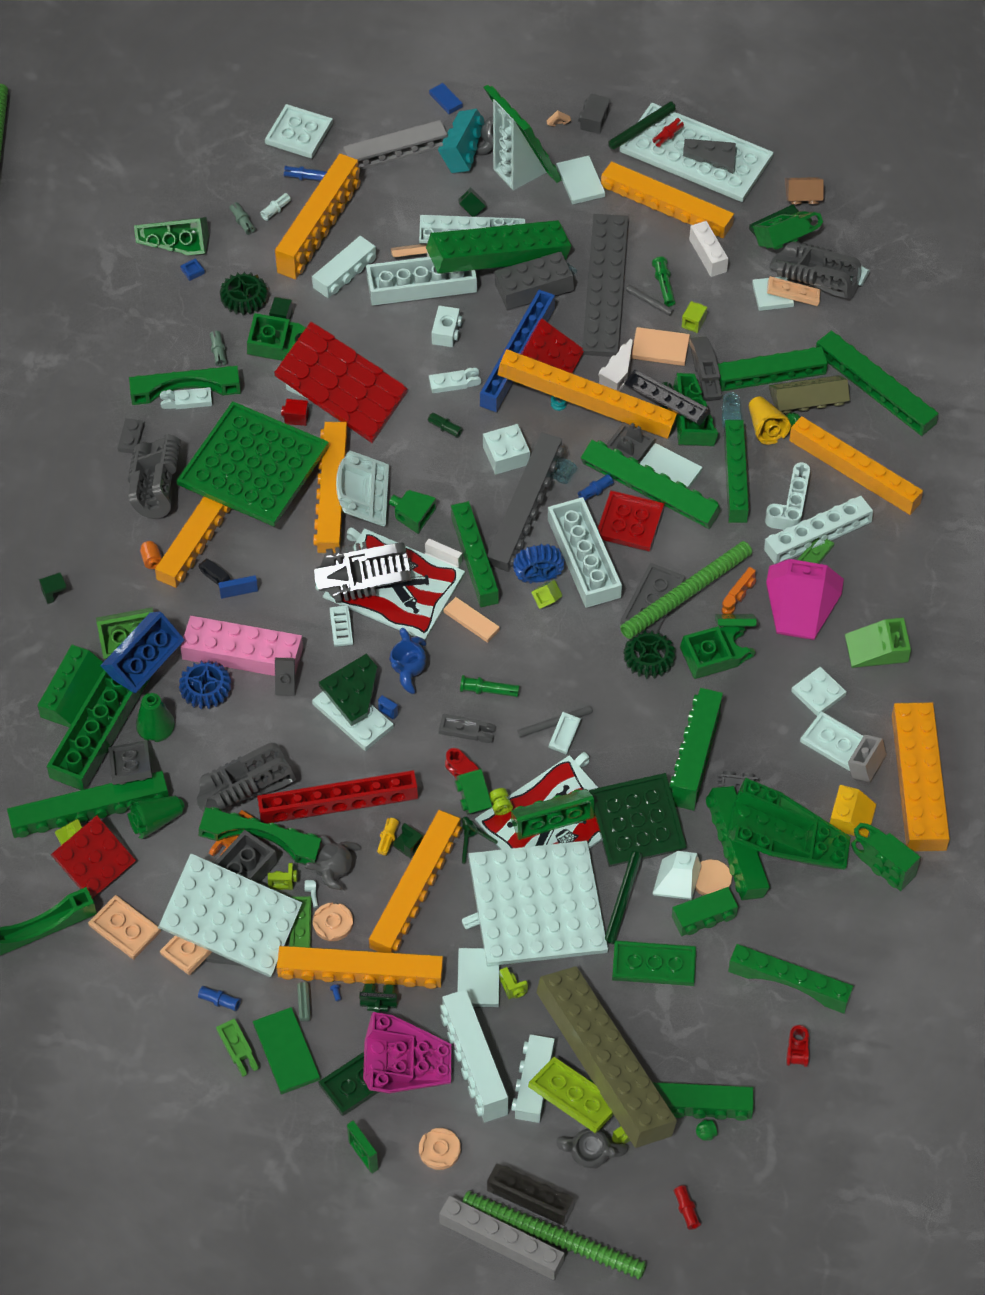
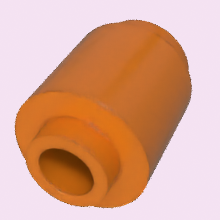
(150, 554)

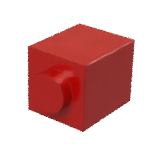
(295, 412)

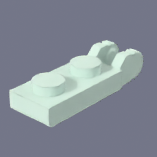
(454, 380)
(186, 398)

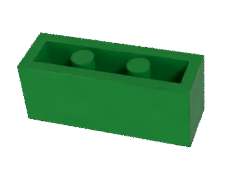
(704, 911)

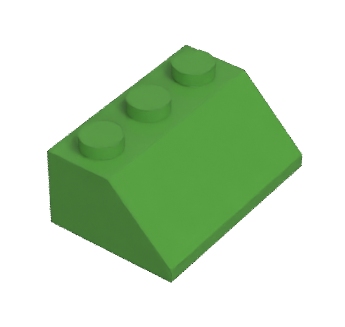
(116, 627)

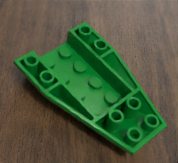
(785, 829)

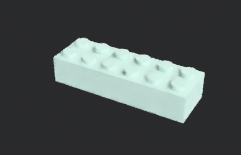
(415, 281)
(584, 552)
(474, 1055)

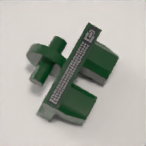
(378, 1001)

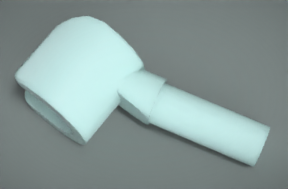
(310, 886)

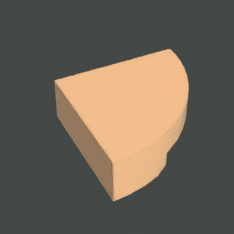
(558, 118)

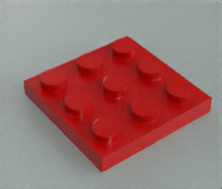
(552, 347)
(630, 520)
(93, 857)

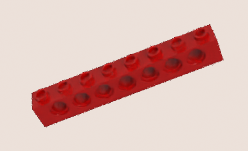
(337, 797)

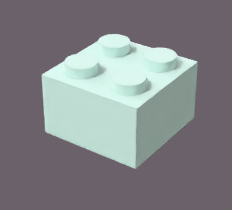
(506, 449)

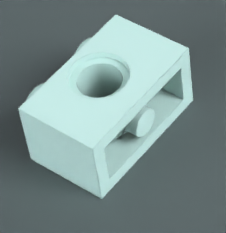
(446, 326)

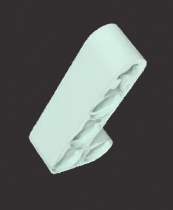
(789, 515)

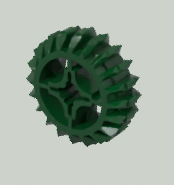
(243, 293)
(650, 661)

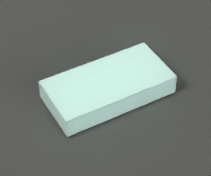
(564, 733)

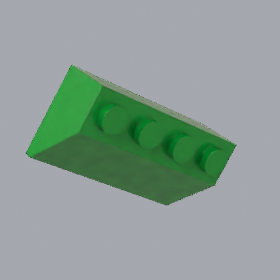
(70, 686)
(552, 813)

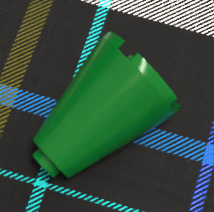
(154, 719)
(153, 813)

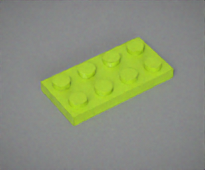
(572, 1094)

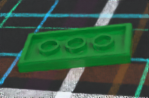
(654, 963)
(286, 1050)

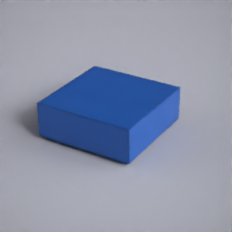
(192, 269)
(388, 707)

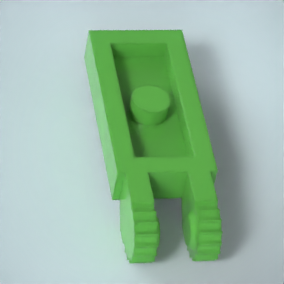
(236, 1045)

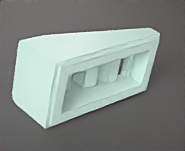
(340, 614)

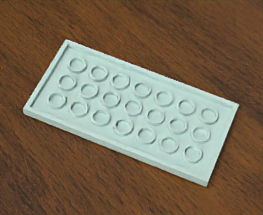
(748, 163)

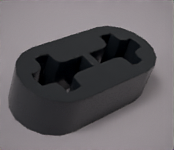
(213, 571)

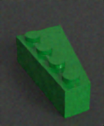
(687, 431)

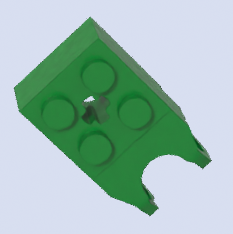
(785, 228)
(272, 336)
(714, 650)
(886, 856)

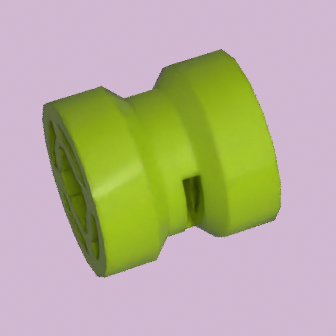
(500, 801)

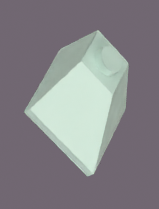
(678, 875)

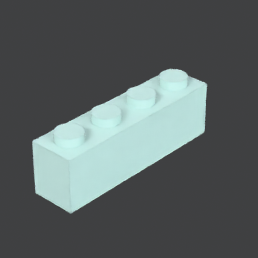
(344, 267)
(538, 1053)

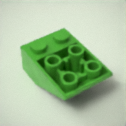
(879, 644)

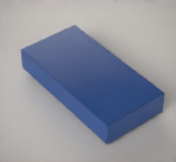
(445, 98)
(238, 587)

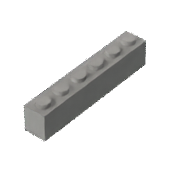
(397, 145)
(501, 1238)

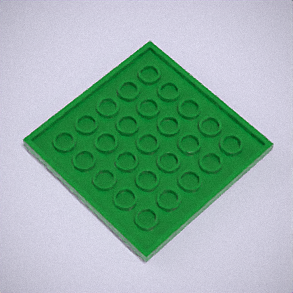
(253, 463)

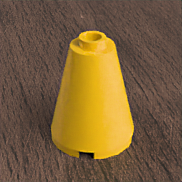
(768, 421)

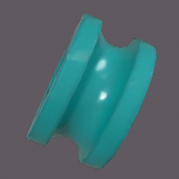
(556, 405)

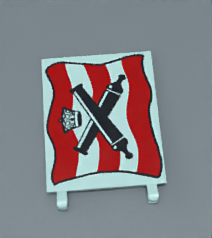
(410, 603)
(555, 781)

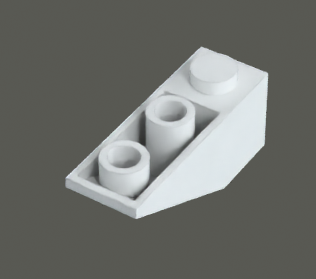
(617, 369)

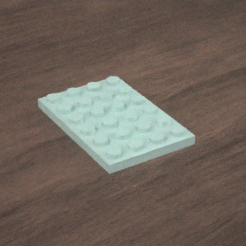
(230, 915)

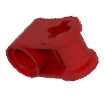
(458, 762)
(798, 1049)

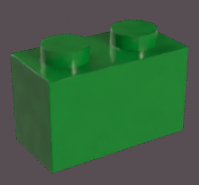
(473, 791)

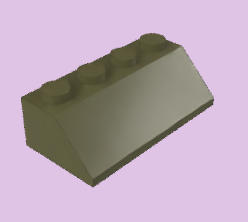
(810, 393)

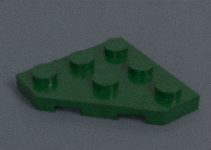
(352, 688)

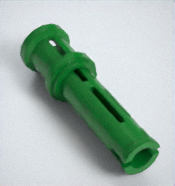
(662, 269)
(478, 686)

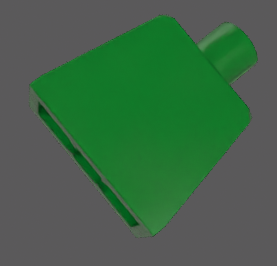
(413, 509)

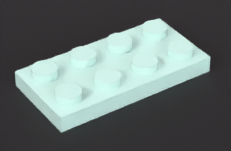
(363, 733)

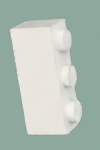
(708, 248)

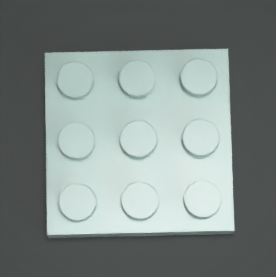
(298, 131)

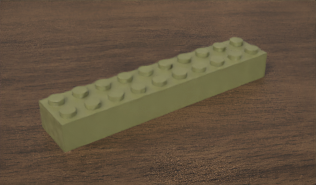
(606, 1057)

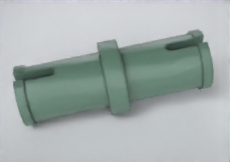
(242, 218)
(218, 348)

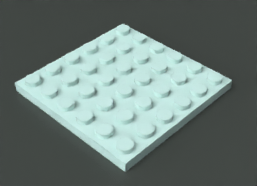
(537, 903)

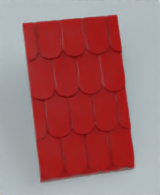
(341, 382)

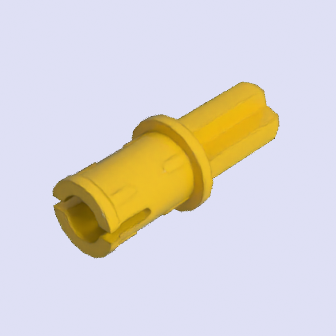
(387, 836)

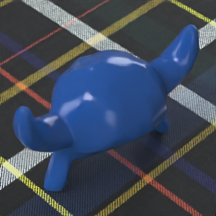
(408, 659)

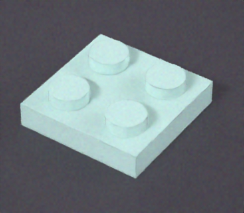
(818, 691)

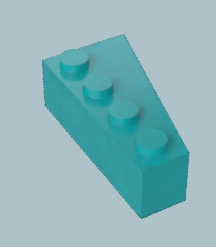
(462, 141)

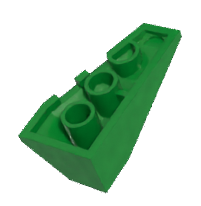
(180, 236)

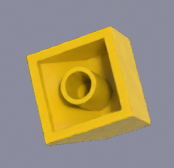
(852, 809)

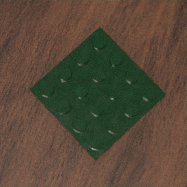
(637, 818)

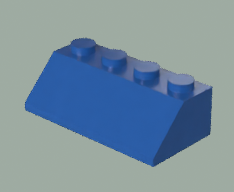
(143, 651)

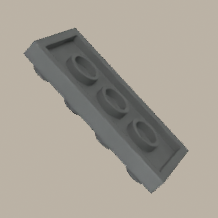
(654, 584)

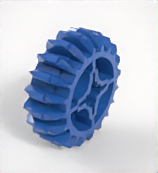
(538, 563)
(196, 679)

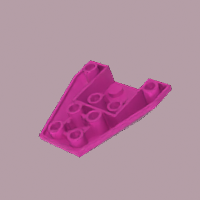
(802, 596)
(403, 1056)

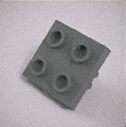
(631, 441)

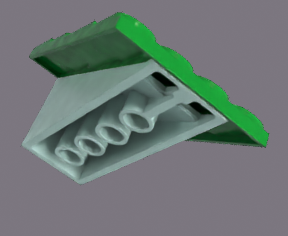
(516, 150)

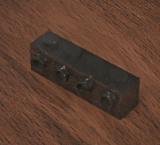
(530, 1194)

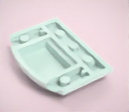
(363, 487)

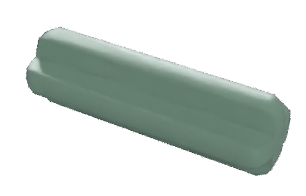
(303, 1001)

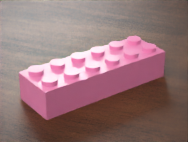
(238, 645)

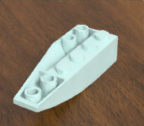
(440, 223)

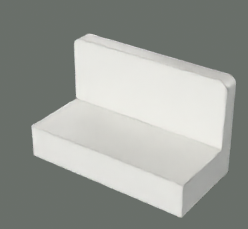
(443, 553)

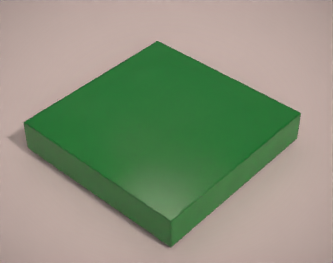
(735, 619)
(362, 1147)

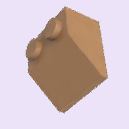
(804, 189)

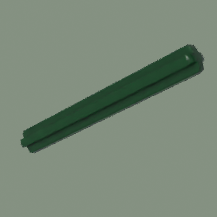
(641, 125)
(623, 897)

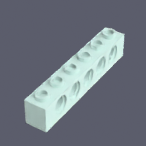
(825, 525)

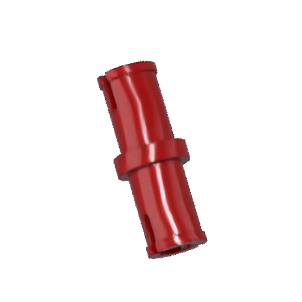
(668, 132)
(686, 1207)

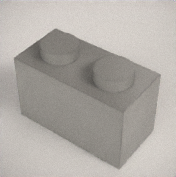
(867, 758)

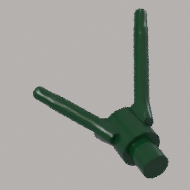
(469, 831)

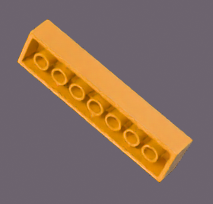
(317, 216)
(920, 777)

